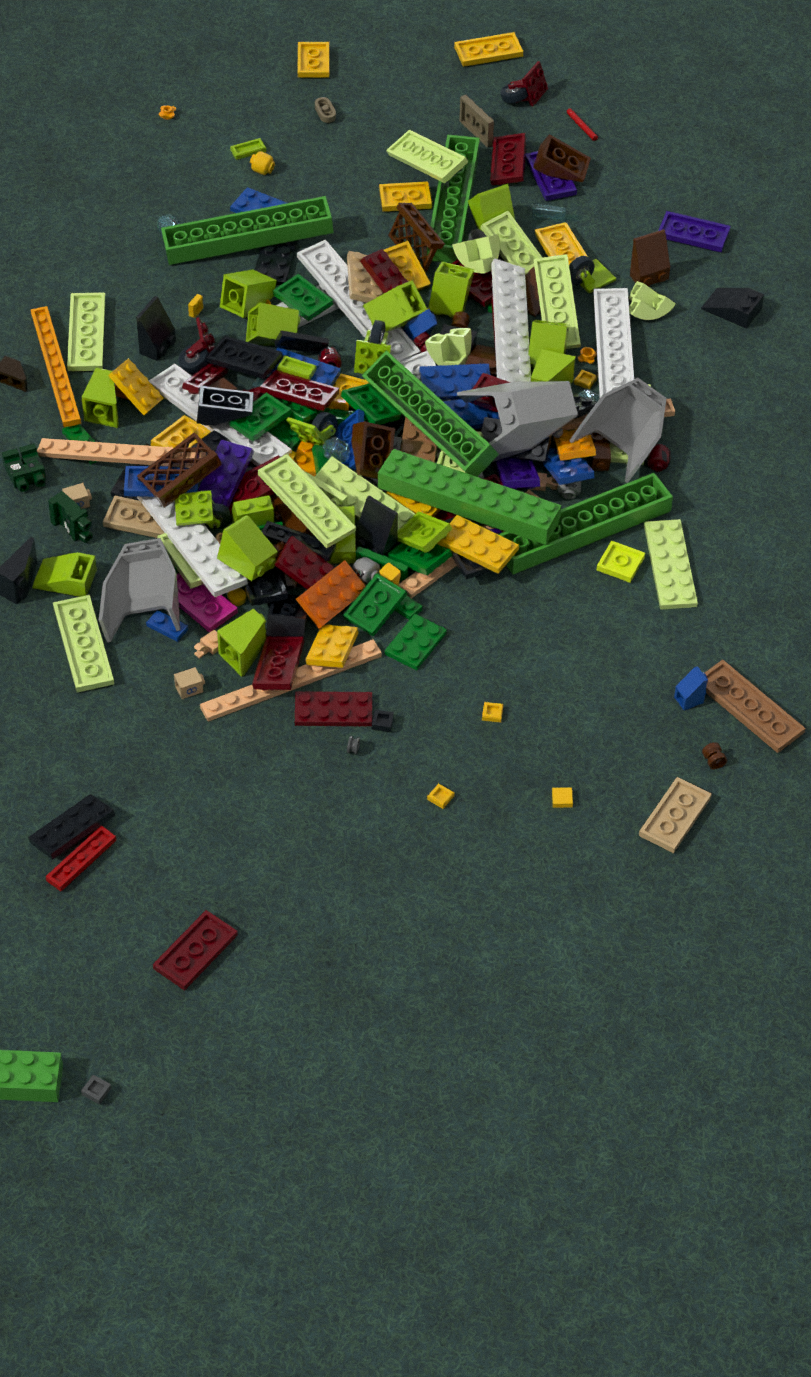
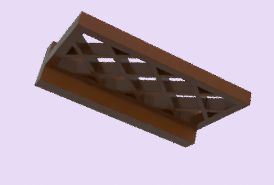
(420, 228)
(187, 477)

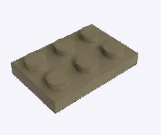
(476, 120)

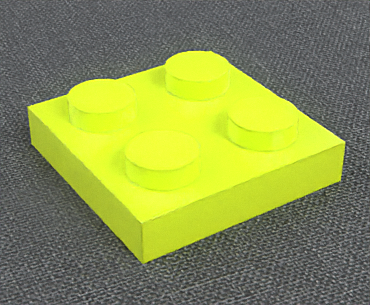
(620, 561)

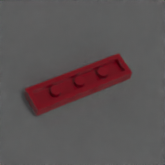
(204, 377)

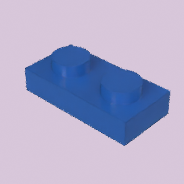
(163, 624)

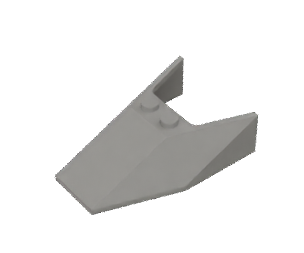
(527, 412)
(629, 419)
(138, 583)

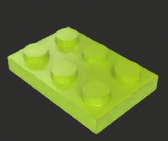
(423, 532)

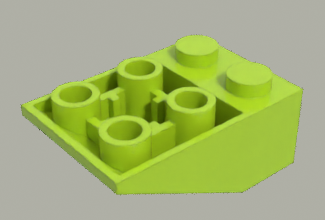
(396, 306)
(67, 574)

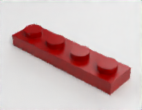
(80, 858)

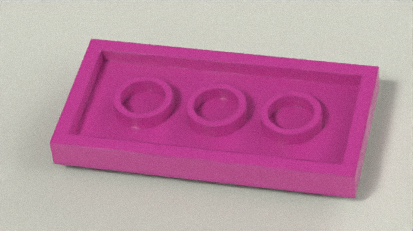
(203, 606)

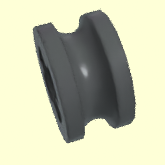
(353, 745)

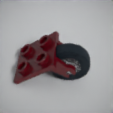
(528, 89)
(194, 356)

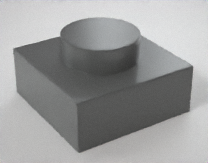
(96, 1089)

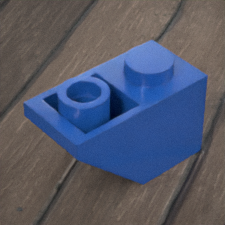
(422, 323)
(691, 689)

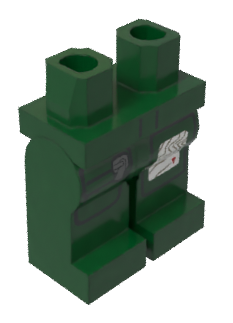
(24, 470)
(70, 516)

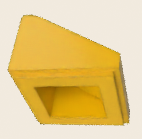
(391, 573)

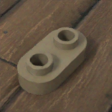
(325, 109)

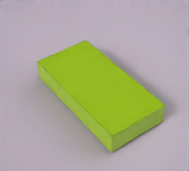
(247, 148)
(297, 367)

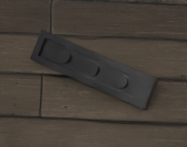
(277, 533)

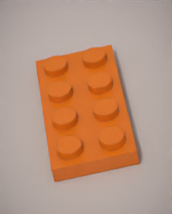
(331, 594)

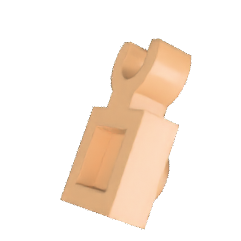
(546, 482)

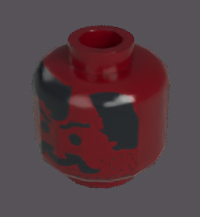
(330, 356)
(659, 458)

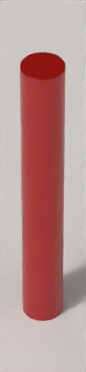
(581, 124)

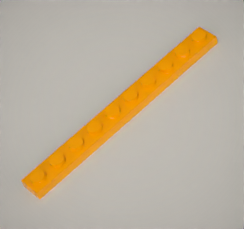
(55, 367)

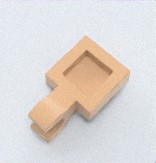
(207, 644)

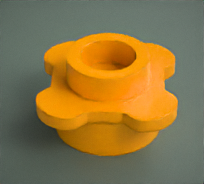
(167, 112)
(587, 355)

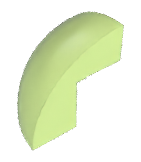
(478, 252)
(647, 303)
(450, 348)

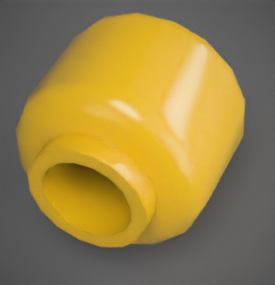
(262, 163)

